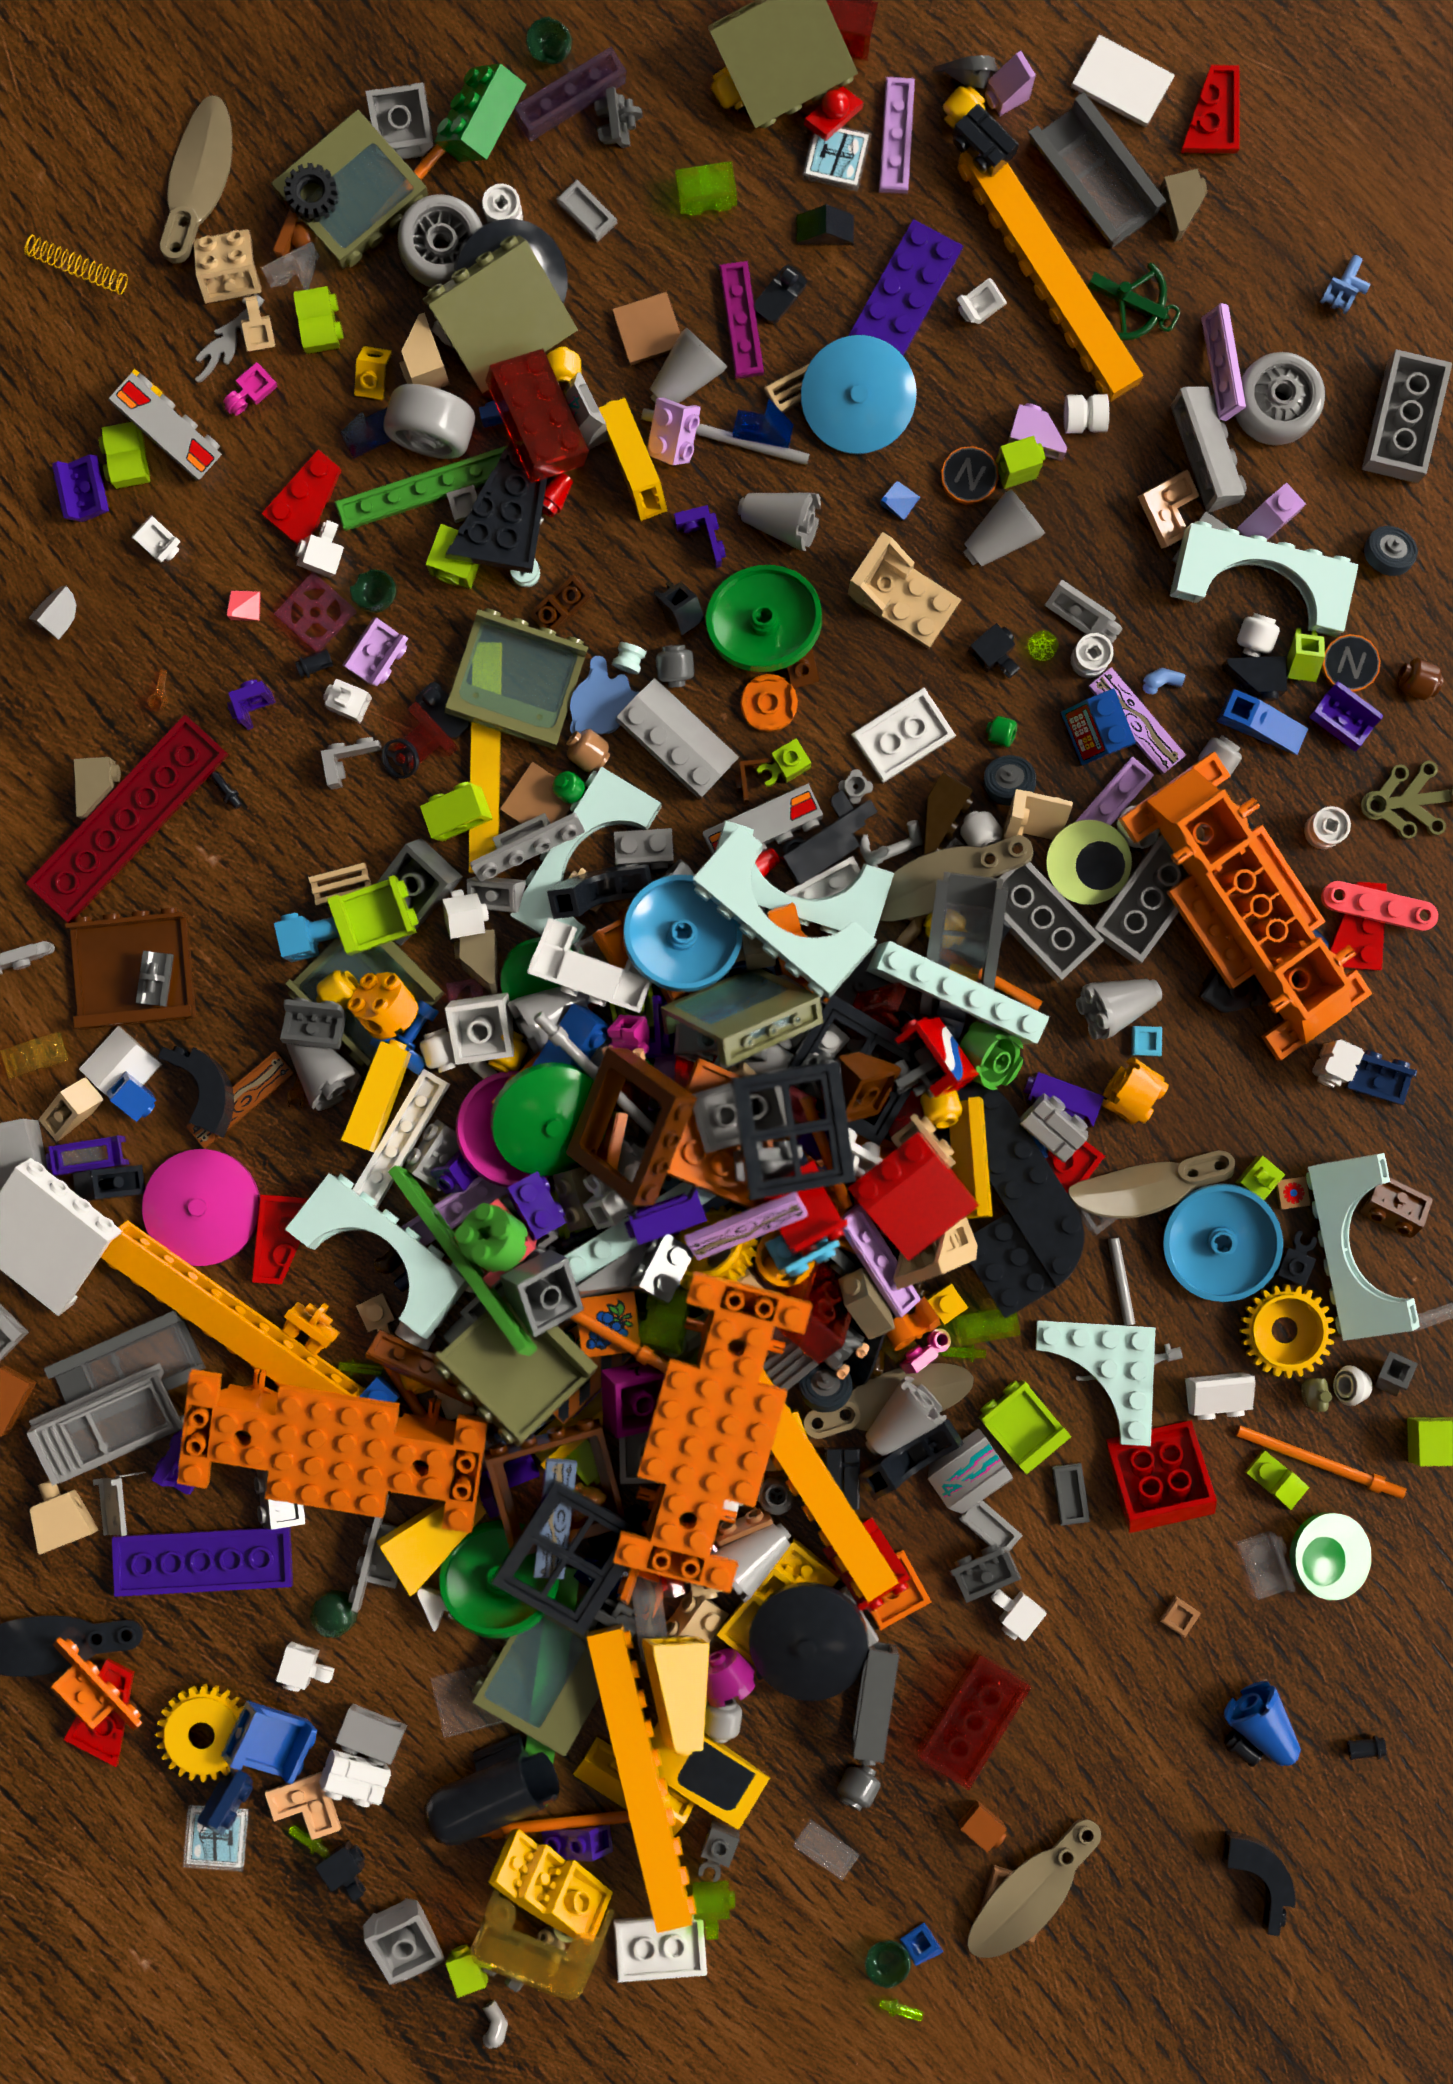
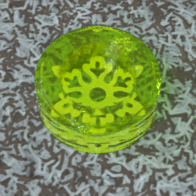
(1043, 645)

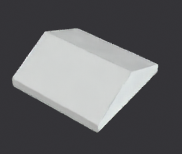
(115, 1057)

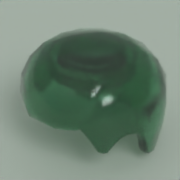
(549, 41)
(374, 591)
(332, 1614)
(887, 1963)

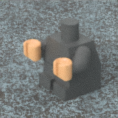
(852, 1342)

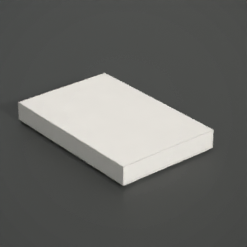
(1122, 81)
(903, 735)
(654, 1955)

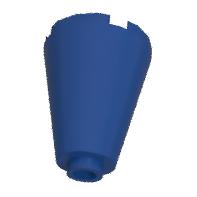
(1264, 1722)

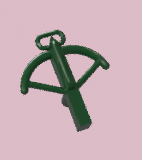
(1124, 296)

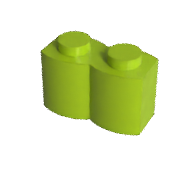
(317, 319)
(125, 455)

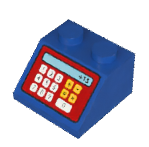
(1098, 727)

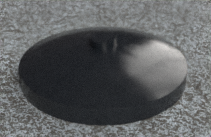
(493, 233)
(809, 1641)

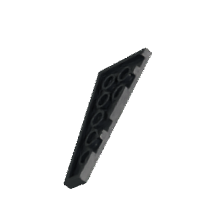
(503, 519)

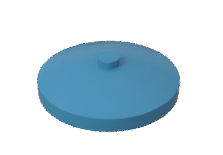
(858, 394)
(679, 936)
(1223, 1242)

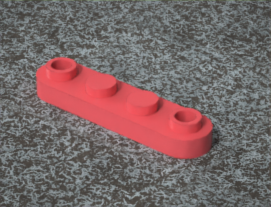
(1379, 906)

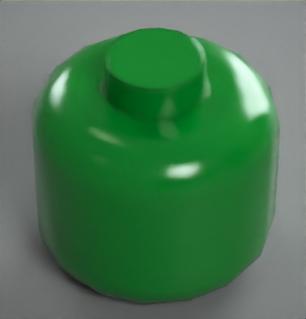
(1002, 731)
(568, 787)

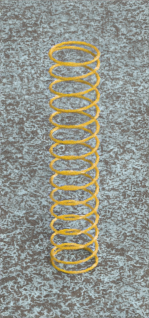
(82, 272)

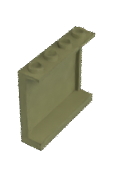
(782, 55)
(500, 309)
(511, 1387)

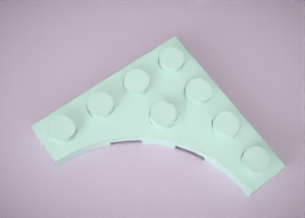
(1119, 1360)

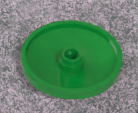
(764, 618)
(538, 1117)
(471, 1595)

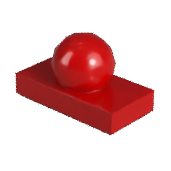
(833, 113)

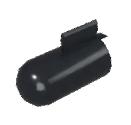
(501, 1791)

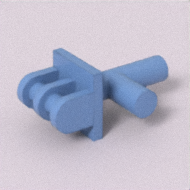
(1342, 292)

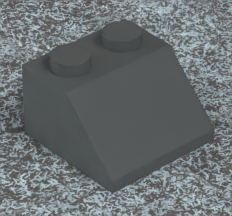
(542, 1291)

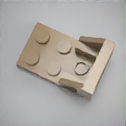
(901, 594)
(945, 1254)

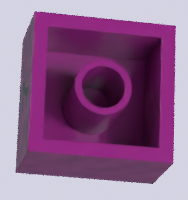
(630, 1398)

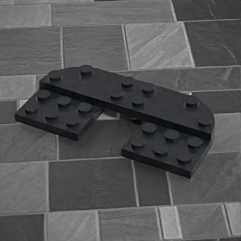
(1042, 1233)

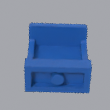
(269, 1741)

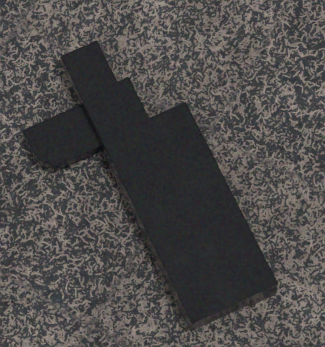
(830, 843)

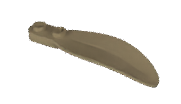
(197, 176)
(915, 883)
(1150, 1186)
(945, 1381)
(1030, 1894)

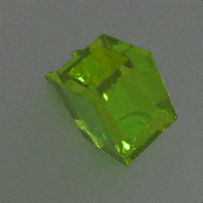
(713, 1903)

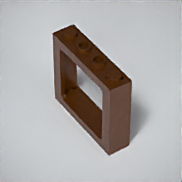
(665, 1137)
(554, 1437)

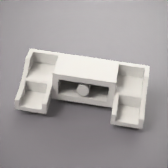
(584, 974)

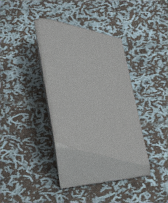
(498, 893)

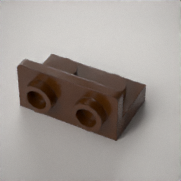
(1397, 1207)

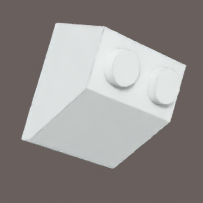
(477, 1027)
(1220, 1394)

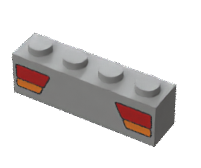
(164, 426)
(775, 818)

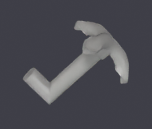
(885, 852)

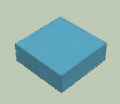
(1146, 1041)

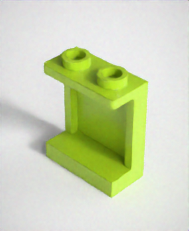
(373, 915)
(1023, 1426)

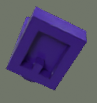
(692, 519)
(662, 1044)
(516, 1471)
(580, 1844)

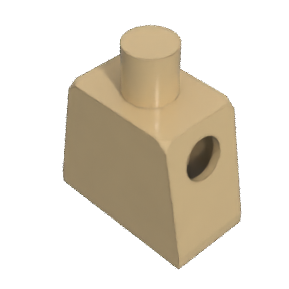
(59, 1518)

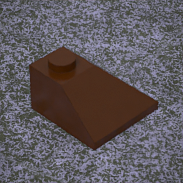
(865, 1084)

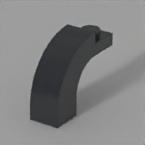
(596, 887)
(215, 1089)
(895, 1468)
(1252, 1855)

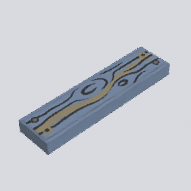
(558, 1525)

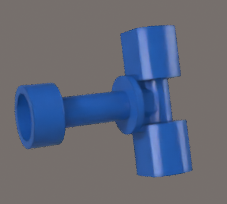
(416, 1062)

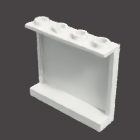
(49, 1235)

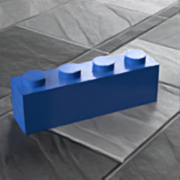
(584, 1030)

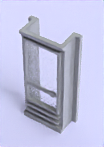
(104, 1425)

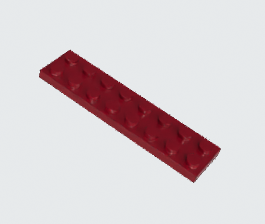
(127, 819)

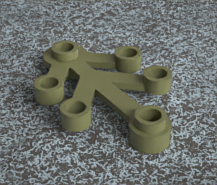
(1409, 801)

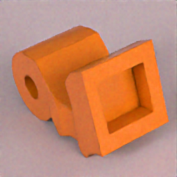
(913, 1325)

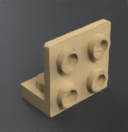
(226, 266)
(1036, 815)

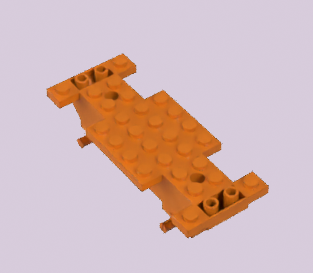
(1248, 905)
(711, 1431)
(332, 1447)

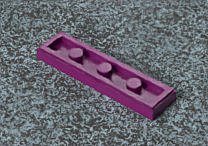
(741, 320)

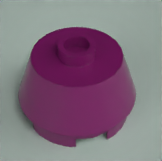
(728, 1677)

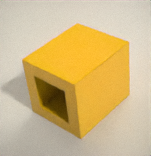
(947, 1303)

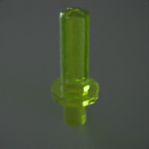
(964, 1352)
(353, 1368)
(304, 1838)
(902, 2010)

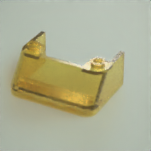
(531, 1960)

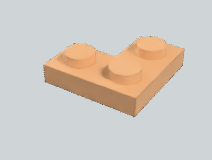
(1162, 507)
(306, 1797)

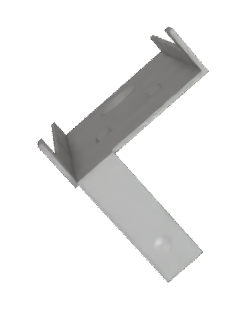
(112, 1504)

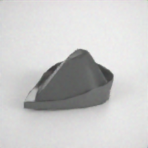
(970, 70)

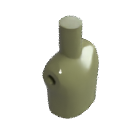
(1316, 1394)

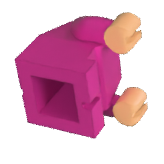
(630, 1033)

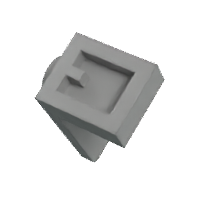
(335, 770)

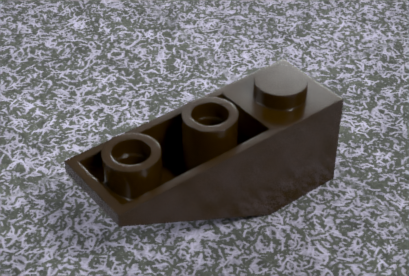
(941, 810)

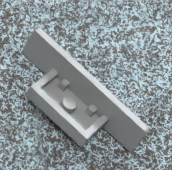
(526, 842)
(374, 1565)

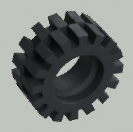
(299, 180)

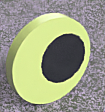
(1088, 862)

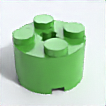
(992, 1054)
(492, 1238)

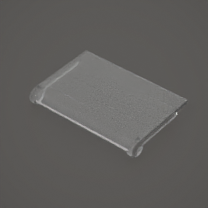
(455, 1699)

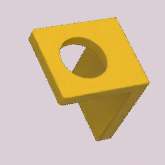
(371, 372)

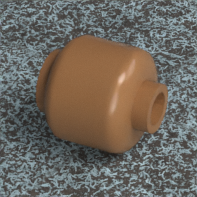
(587, 750)

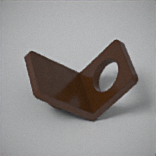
(803, 671)
(740, 779)

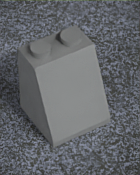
(18, 1143)

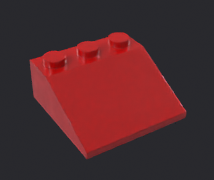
(913, 1196)
(1162, 1480)

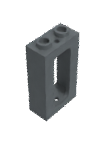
(874, 1704)

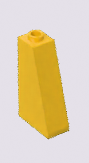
(633, 459)
(377, 1096)
(422, 1545)
(679, 1689)

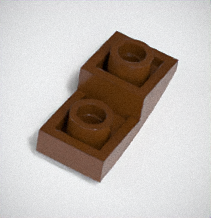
(562, 604)

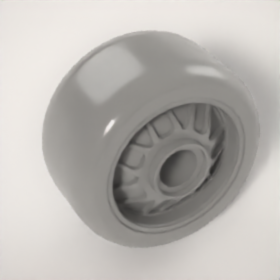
(423, 225)
(1278, 420)
(429, 421)

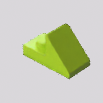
(1277, 1479)

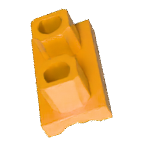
(313, 1323)

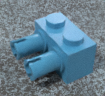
(300, 937)

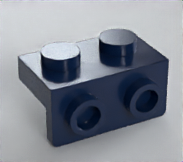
(1382, 1078)
(225, 1800)

